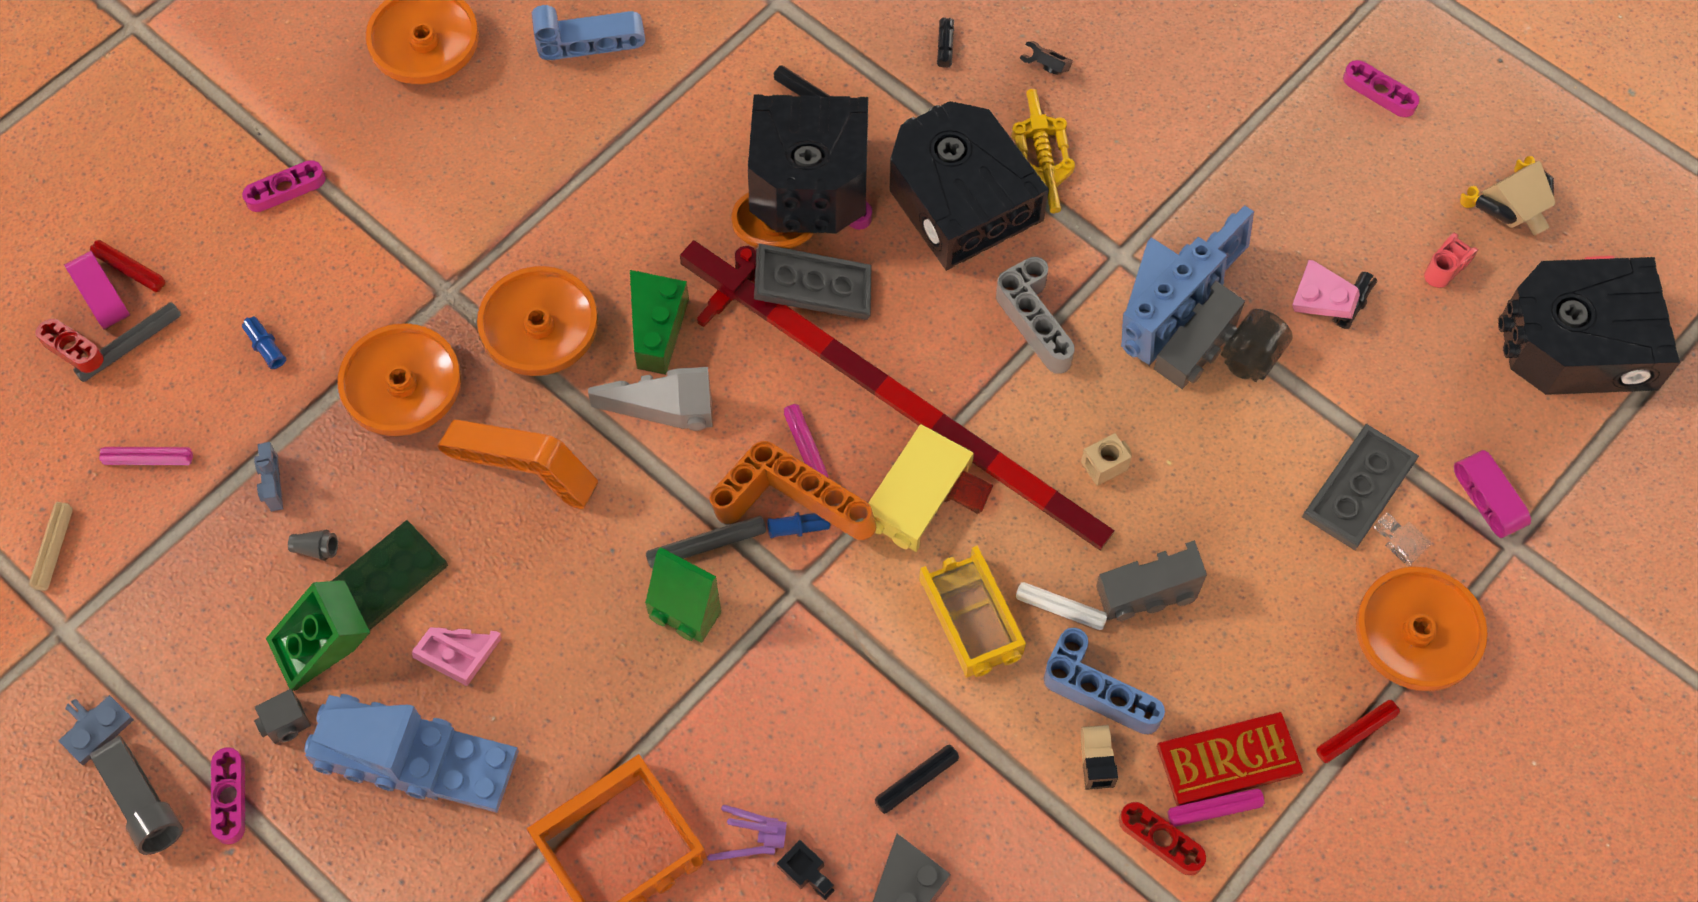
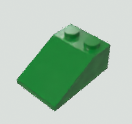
(682, 596)
(317, 632)

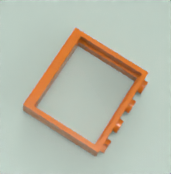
(597, 795)

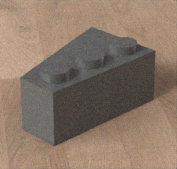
(1200, 337)
(1152, 585)
(910, 876)

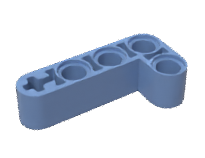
(585, 35)
(1105, 686)

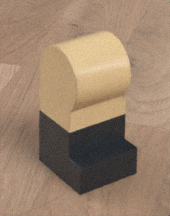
(1098, 758)

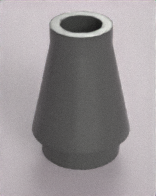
(314, 544)

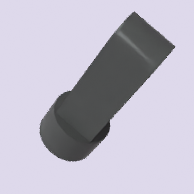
(149, 820)

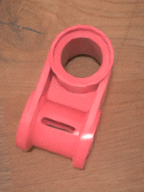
(1449, 261)

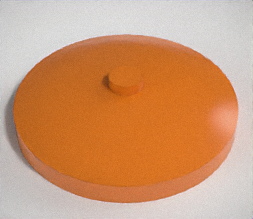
(422, 39)
(537, 320)
(399, 379)
(1421, 628)

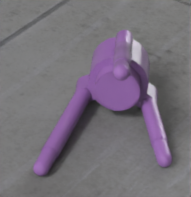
(770, 833)

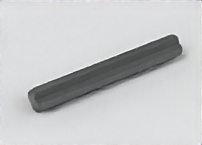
(134, 337)
(712, 539)

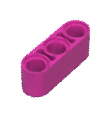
(97, 290)
(1492, 494)

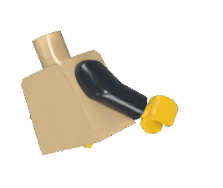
(1517, 197)

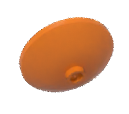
(755, 231)

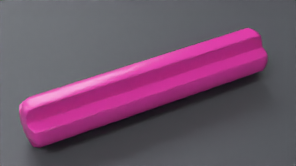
(804, 438)
(146, 455)
(1216, 807)

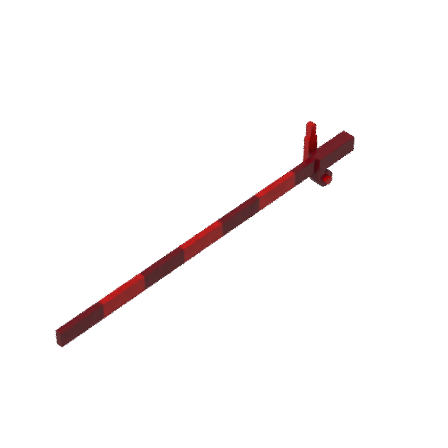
(737, 285)

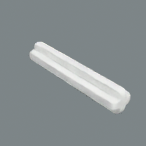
(1061, 606)

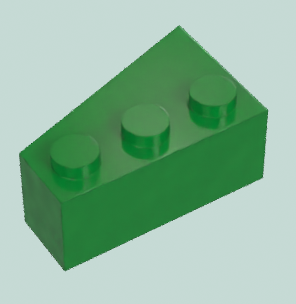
(656, 318)

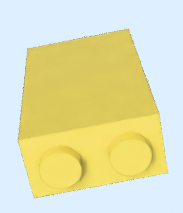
(918, 486)

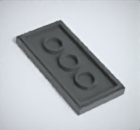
(812, 282)
(1360, 486)

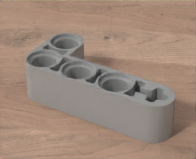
(1054, 348)

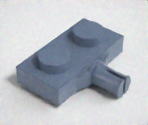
(268, 467)
(94, 727)

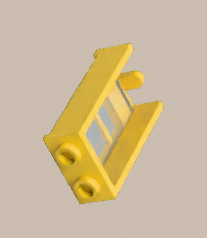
(973, 614)

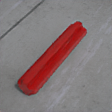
(127, 266)
(1357, 731)

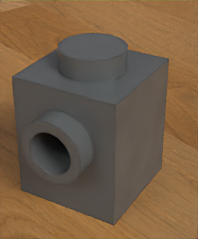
(281, 717)

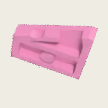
(1325, 293)
(455, 652)

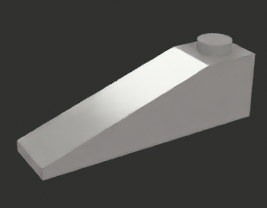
(674, 400)

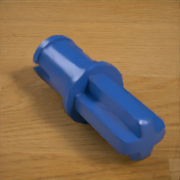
(263, 342)
(796, 525)

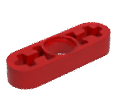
(73, 354)
(1188, 845)

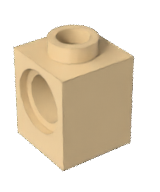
(1103, 470)

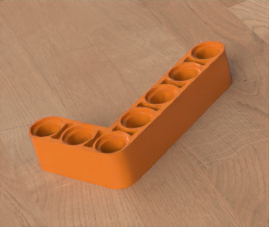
(524, 453)
(795, 486)

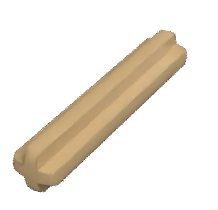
(51, 546)

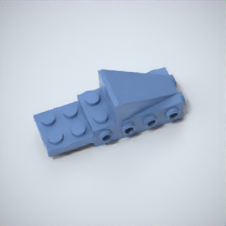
(1173, 284)
(408, 753)

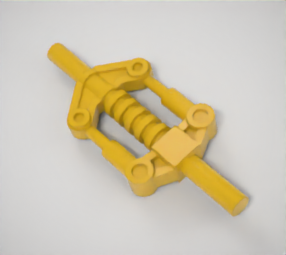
(1038, 127)

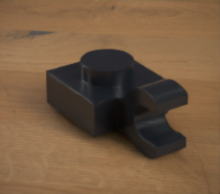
(1052, 61)
(803, 867)

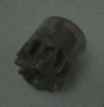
(1256, 345)

